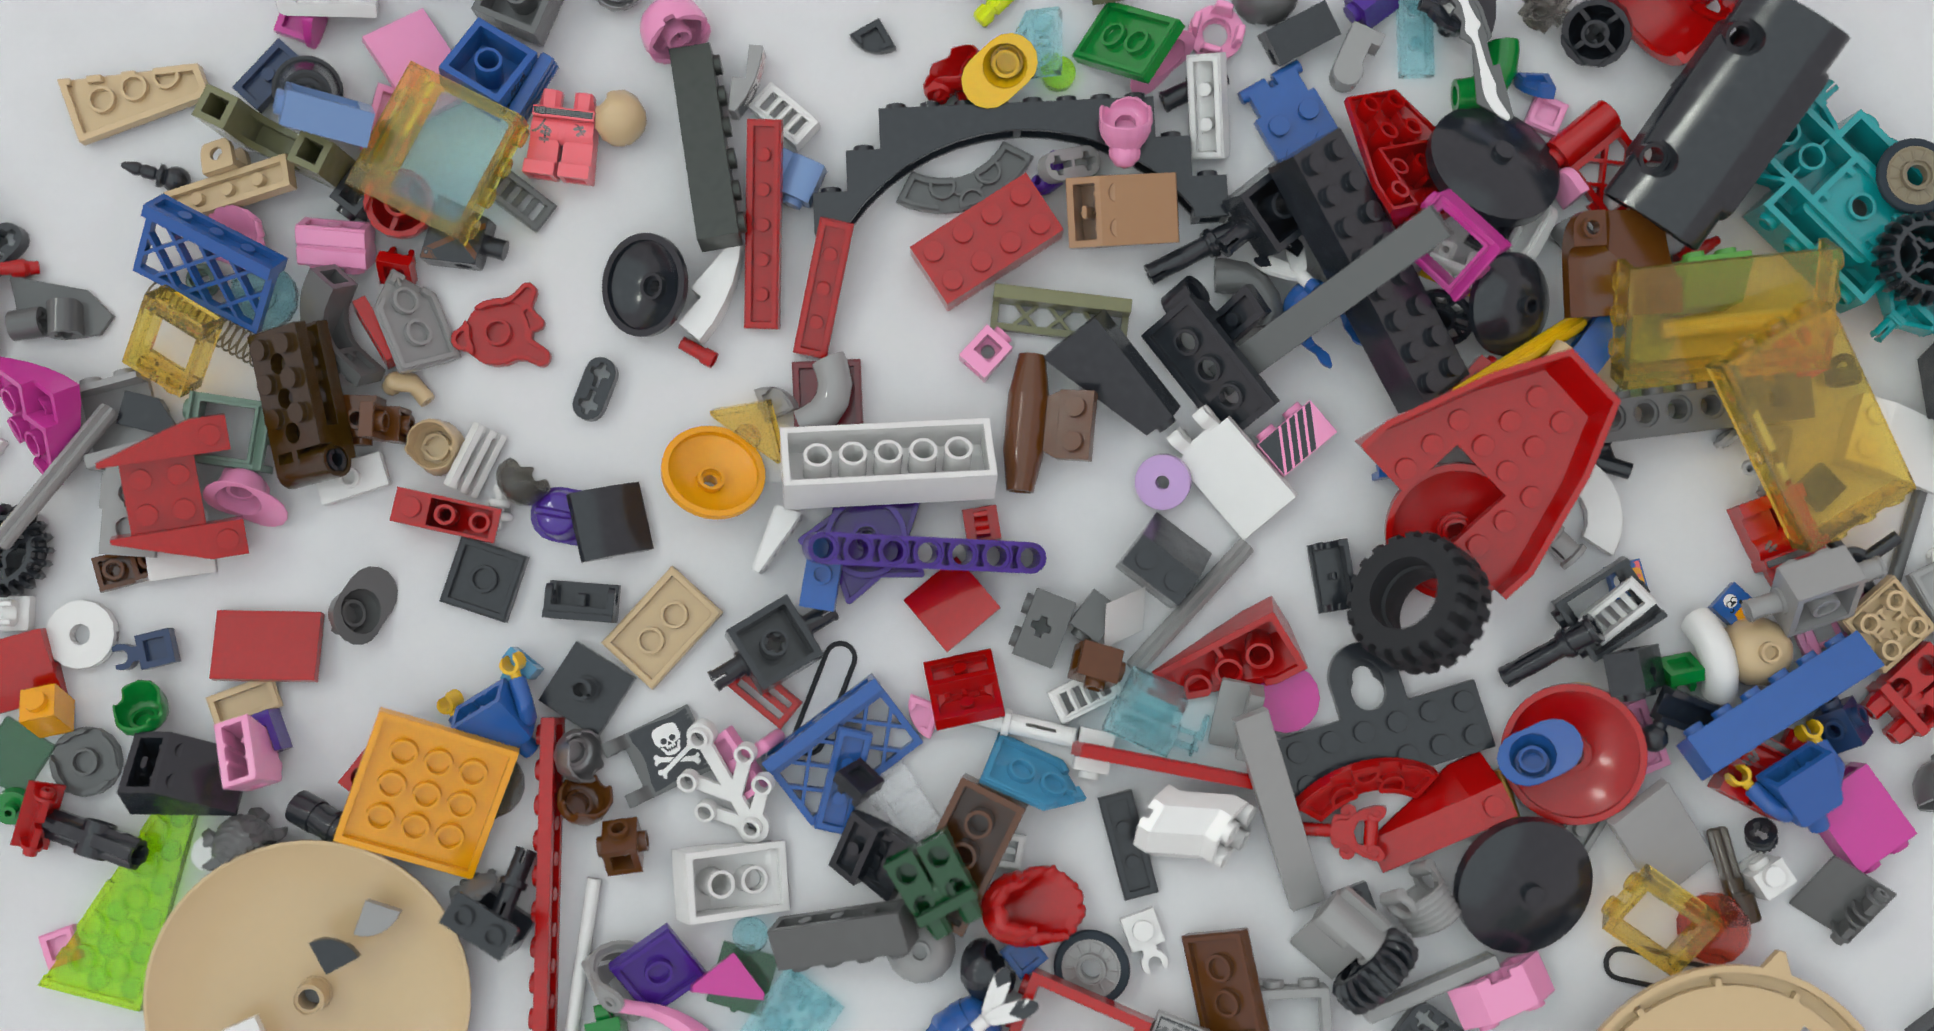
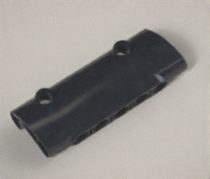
(1727, 116)

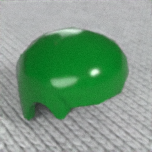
(141, 708)

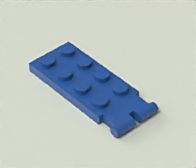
(1287, 112)

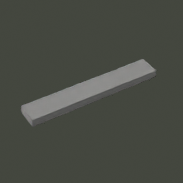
(1278, 808)

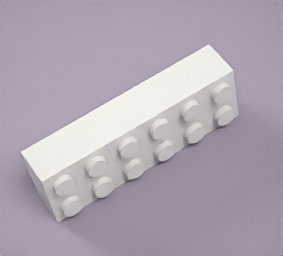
(887, 463)

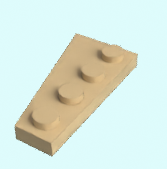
(120, 102)

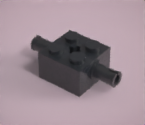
(1260, 218)
(764, 666)

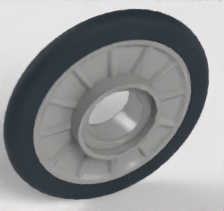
(1099, 947)

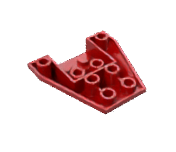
(1393, 149)

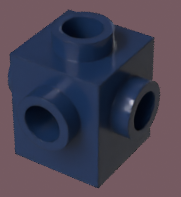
(1844, 723)

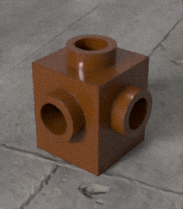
(619, 839)

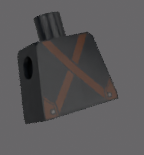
(445, 251)

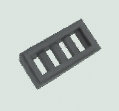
(541, 218)

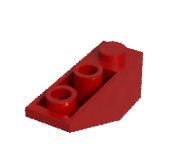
(445, 515)

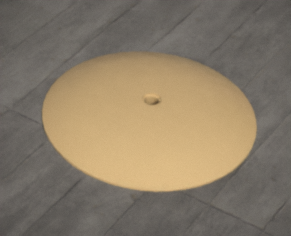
(245, 949)

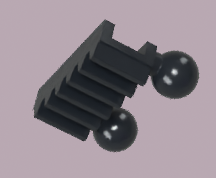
(1676, 710)

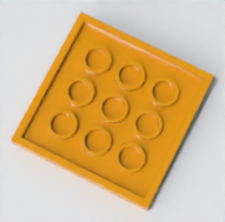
(426, 793)

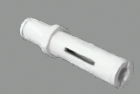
(1031, 728)

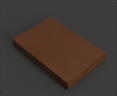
(1225, 980)

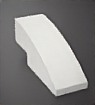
(715, 294)

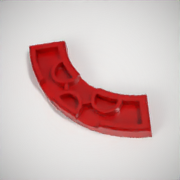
(1380, 774)

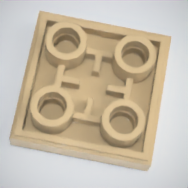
(1889, 621)

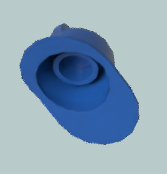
(1540, 752)

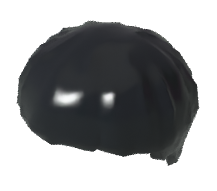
(979, 965)

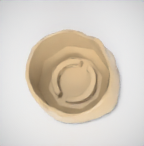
(434, 445)

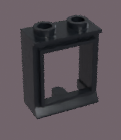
(1566, 618)

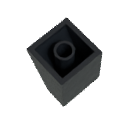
(1164, 561)

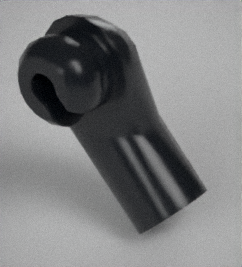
(1612, 465)

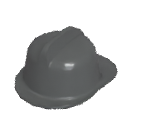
(363, 605)

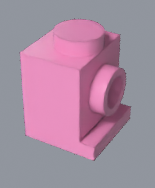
(987, 337)

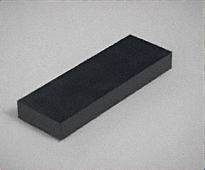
(1131, 863)

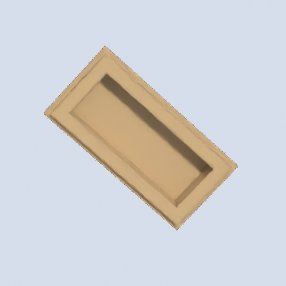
(244, 699)

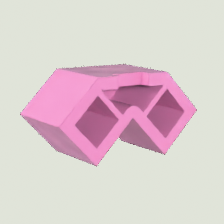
(1514, 988)

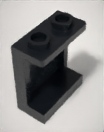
(485, 928)

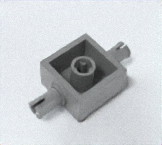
(1815, 590)

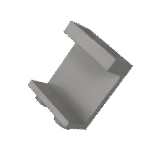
(111, 392)

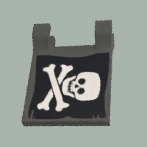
(659, 753)

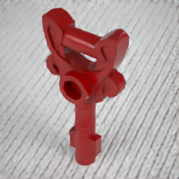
(1342, 831)

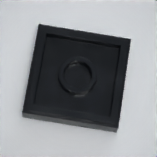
(484, 579)

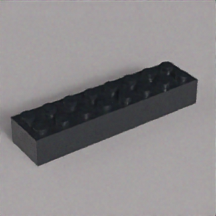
(1342, 223)

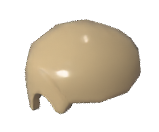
(620, 118)

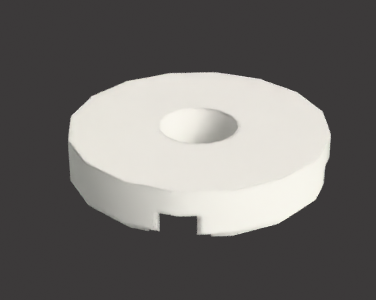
(62, 630)

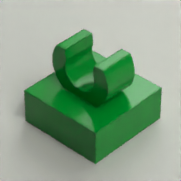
(1683, 670)
(606, 1021)

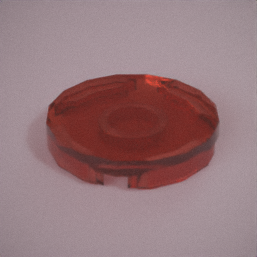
(1733, 933)

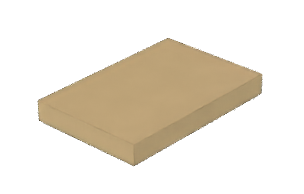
(662, 627)

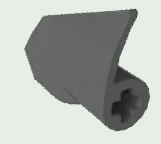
(54, 312)

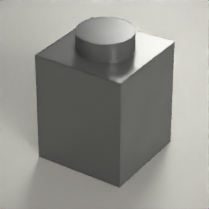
(1090, 618)

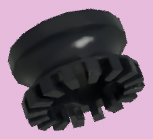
(1755, 842)

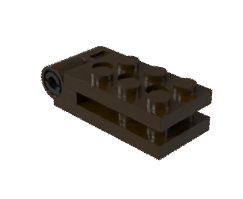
(302, 403)

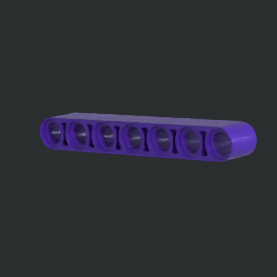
(941, 556)

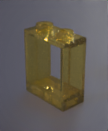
(188, 317)
(1686, 946)

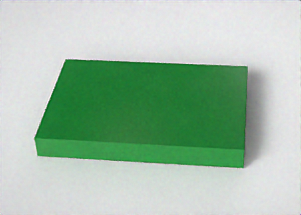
(1128, 41)

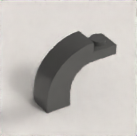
(327, 297)

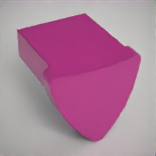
(302, 28)

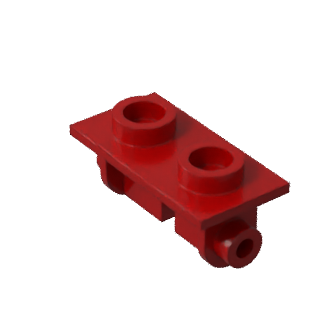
(38, 802)

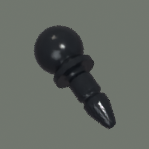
(167, 177)

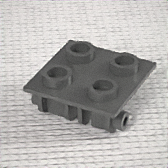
(1842, 899)

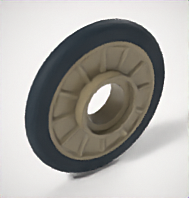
(1893, 180)

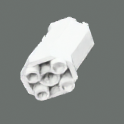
(1195, 825)

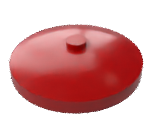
(1442, 504)
(1611, 758)

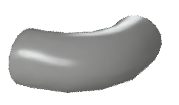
(831, 395)

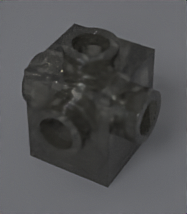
(1544, 13)

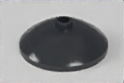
(645, 284)
(1508, 303)

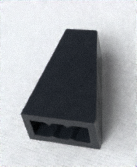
(1106, 362)

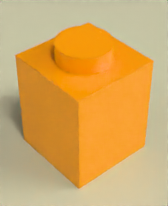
(46, 710)

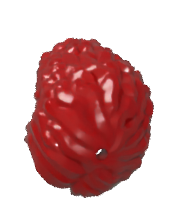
(1033, 907)

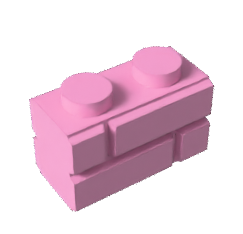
(335, 242)

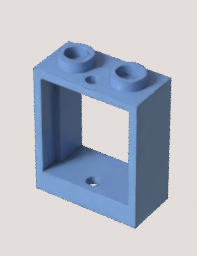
(324, 114)

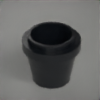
(308, 71)

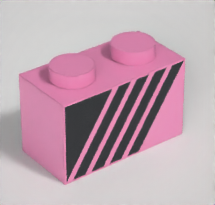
(1295, 438)

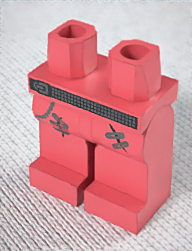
(563, 140)

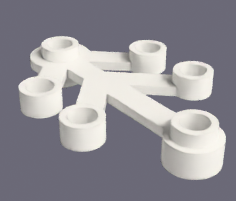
(729, 786)

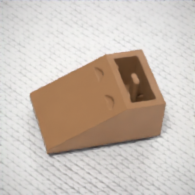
(1122, 210)

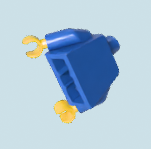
(499, 712)
(1800, 785)

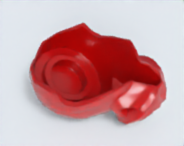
(946, 74)

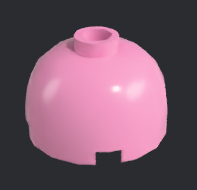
(672, 25)

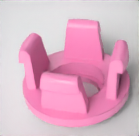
(1221, 14)

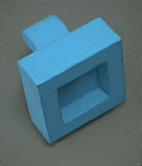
(531, 669)

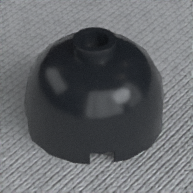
(1596, 32)

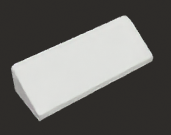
(1208, 105)

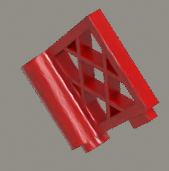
(1584, 140)

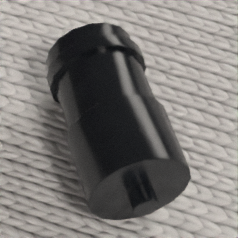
(313, 815)

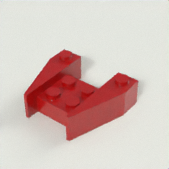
(166, 495)

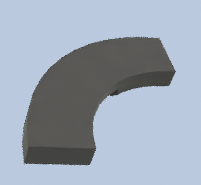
(961, 193)

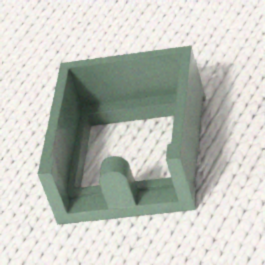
(196, 406)

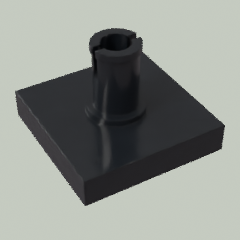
(587, 688)

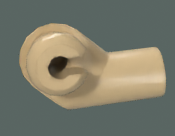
(408, 382)

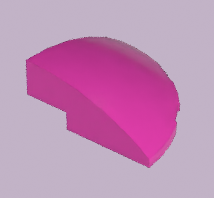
(42, 406)

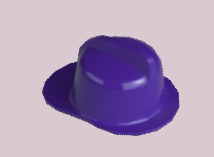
(552, 516)

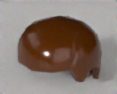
(584, 802)

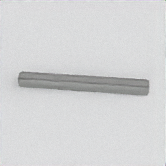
(56, 475)
(1191, 605)

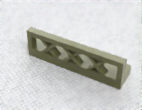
(1054, 300)

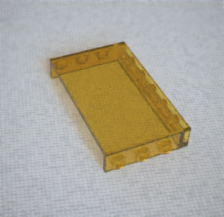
(1689, 313)
(1811, 425)

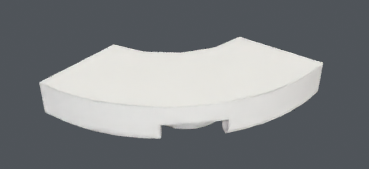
(1601, 512)

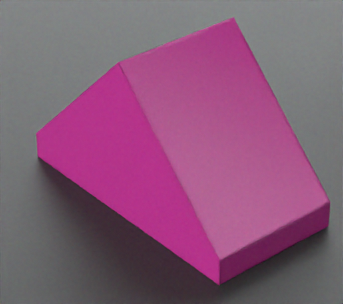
(728, 979)

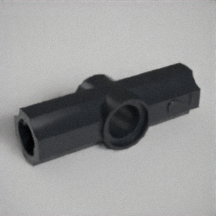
(95, 839)

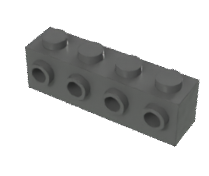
(843, 935)

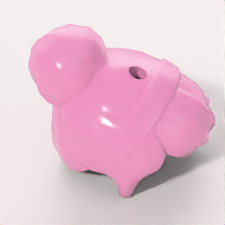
(1125, 129)

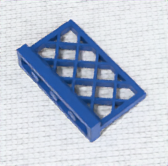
(213, 241)
(826, 723)

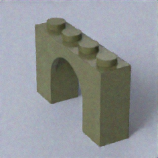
(243, 125)

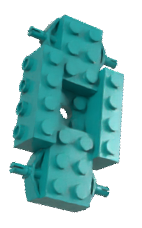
(1812, 198)

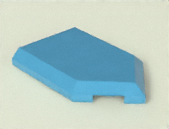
(1029, 775)

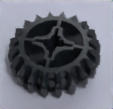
(1900, 242)
(34, 547)
(1367, 985)

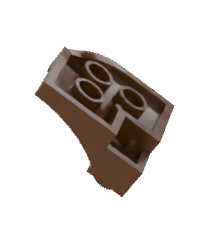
(1593, 257)

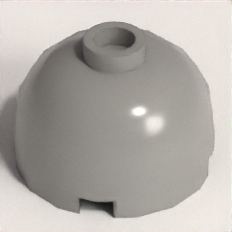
(927, 958)

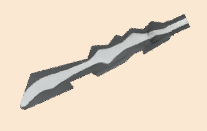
(1488, 79)

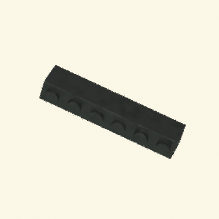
(706, 147)

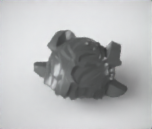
(240, 835)

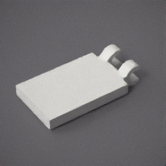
(1232, 472)

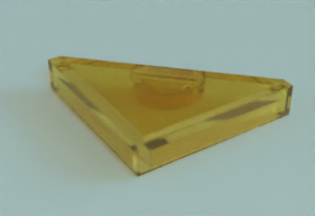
(753, 423)

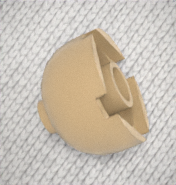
(1759, 649)

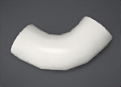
(1715, 655)

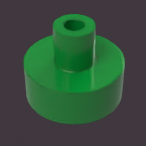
(10, 804)

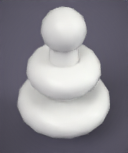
(501, 503)

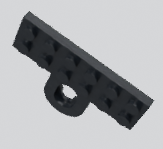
(1418, 728)

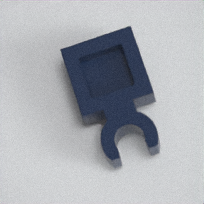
(151, 649)

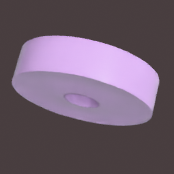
(1152, 493)

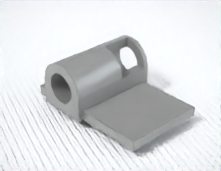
(114, 516)
(1341, 932)

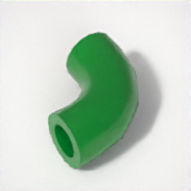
(1502, 51)

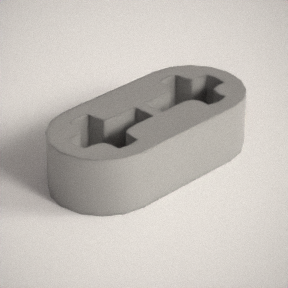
(1067, 157)

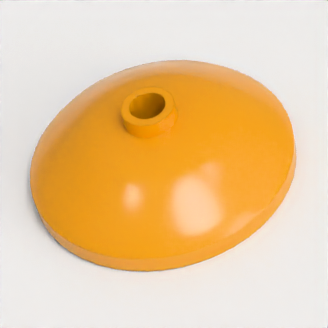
(714, 457)

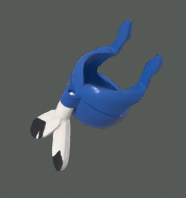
(1296, 270)
(985, 1014)

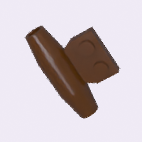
(1043, 423)

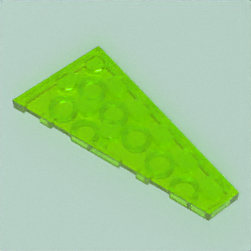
(117, 932)

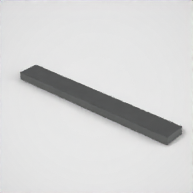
(1344, 290)

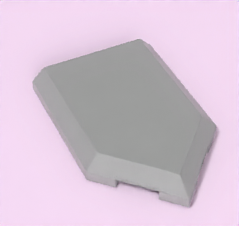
(413, 325)

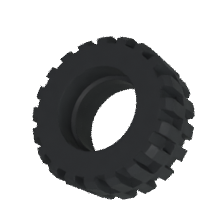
(1450, 623)

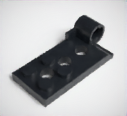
(1191, 312)

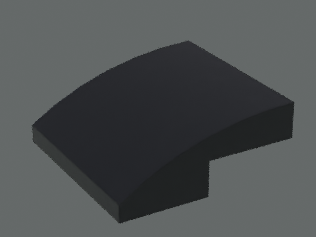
(609, 521)
(863, 852)

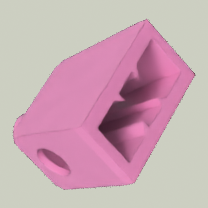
(246, 755)

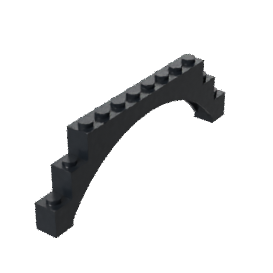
(926, 132)

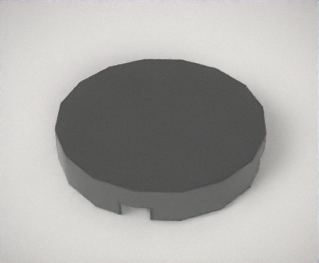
(86, 761)

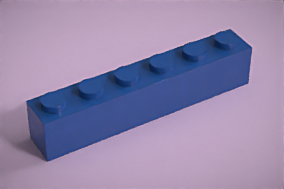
(1778, 705)

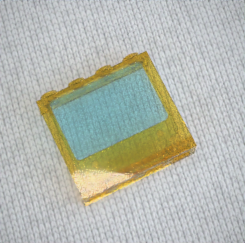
(439, 152)

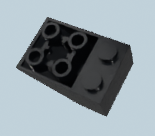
(174, 777)

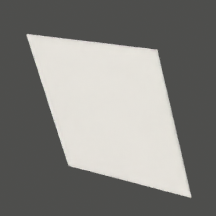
(1124, 617)

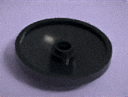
(1493, 166)
(1523, 884)

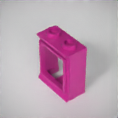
(1480, 229)

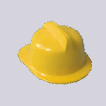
(999, 70)

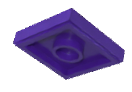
(657, 968)

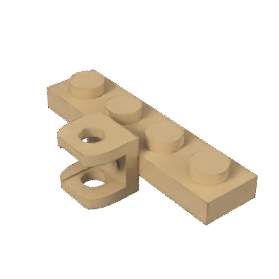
(235, 180)

